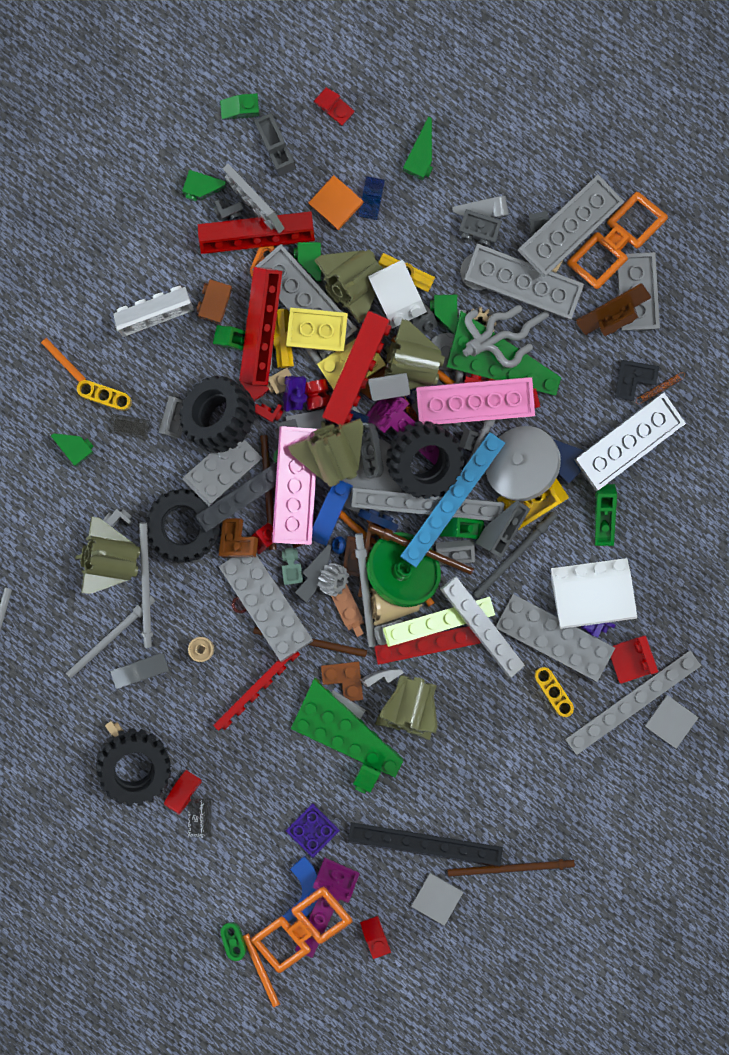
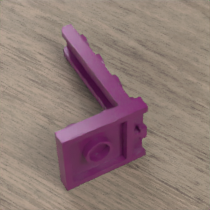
(390, 413)
(340, 883)

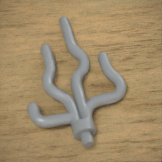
(483, 341)

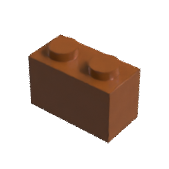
(214, 302)

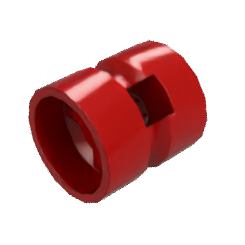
(316, 394)

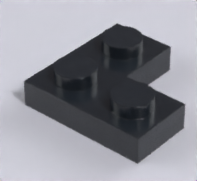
(631, 374)

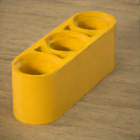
(94, 395)
(555, 701)

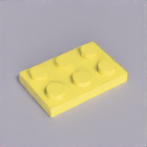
(317, 329)
(334, 364)

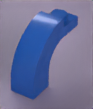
(330, 512)
(307, 875)

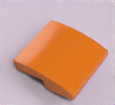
(336, 202)

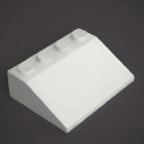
(153, 312)
(593, 593)

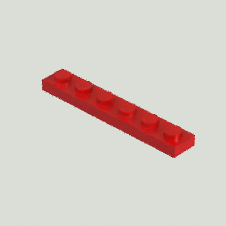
(426, 645)
(224, 722)

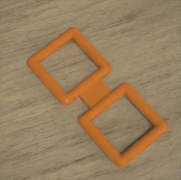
(617, 239)
(301, 929)

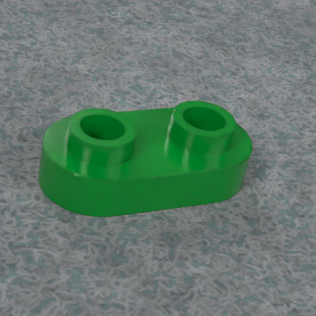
(232, 941)

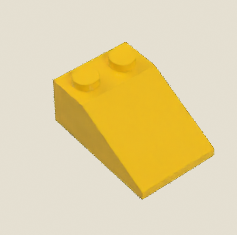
(540, 504)

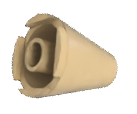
(384, 611)

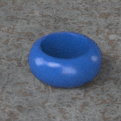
(342, 547)

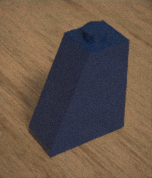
(568, 466)

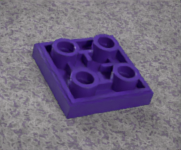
(312, 830)

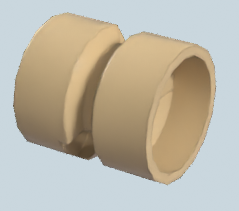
(201, 649)

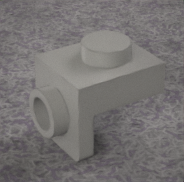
(112, 519)

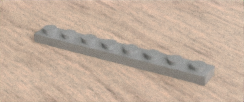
(407, 503)
(633, 702)

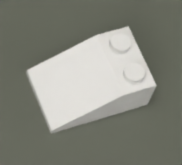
(397, 293)

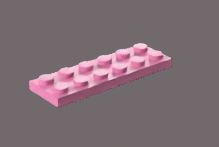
(476, 401)
(293, 491)

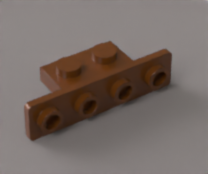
(614, 313)
(350, 559)

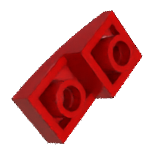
(182, 791)

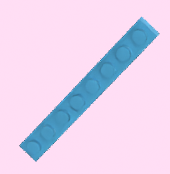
(452, 500)

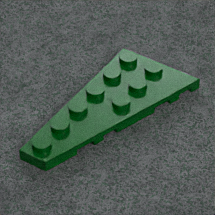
(488, 366)
(334, 725)

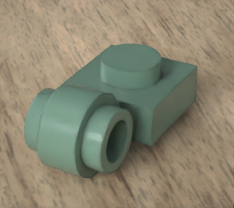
(292, 572)

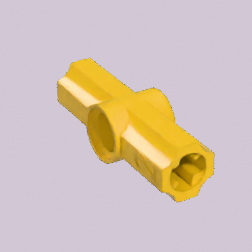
(420, 279)
(284, 354)

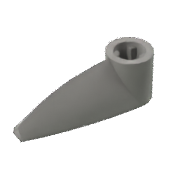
(492, 207)

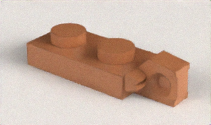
(349, 611)

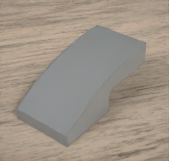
(387, 676)

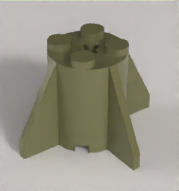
(349, 280)
(414, 355)
(332, 451)
(106, 558)
(411, 708)

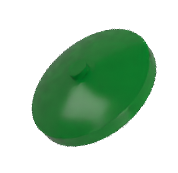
(397, 579)

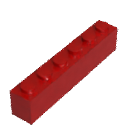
(254, 233)
(260, 326)
(356, 369)

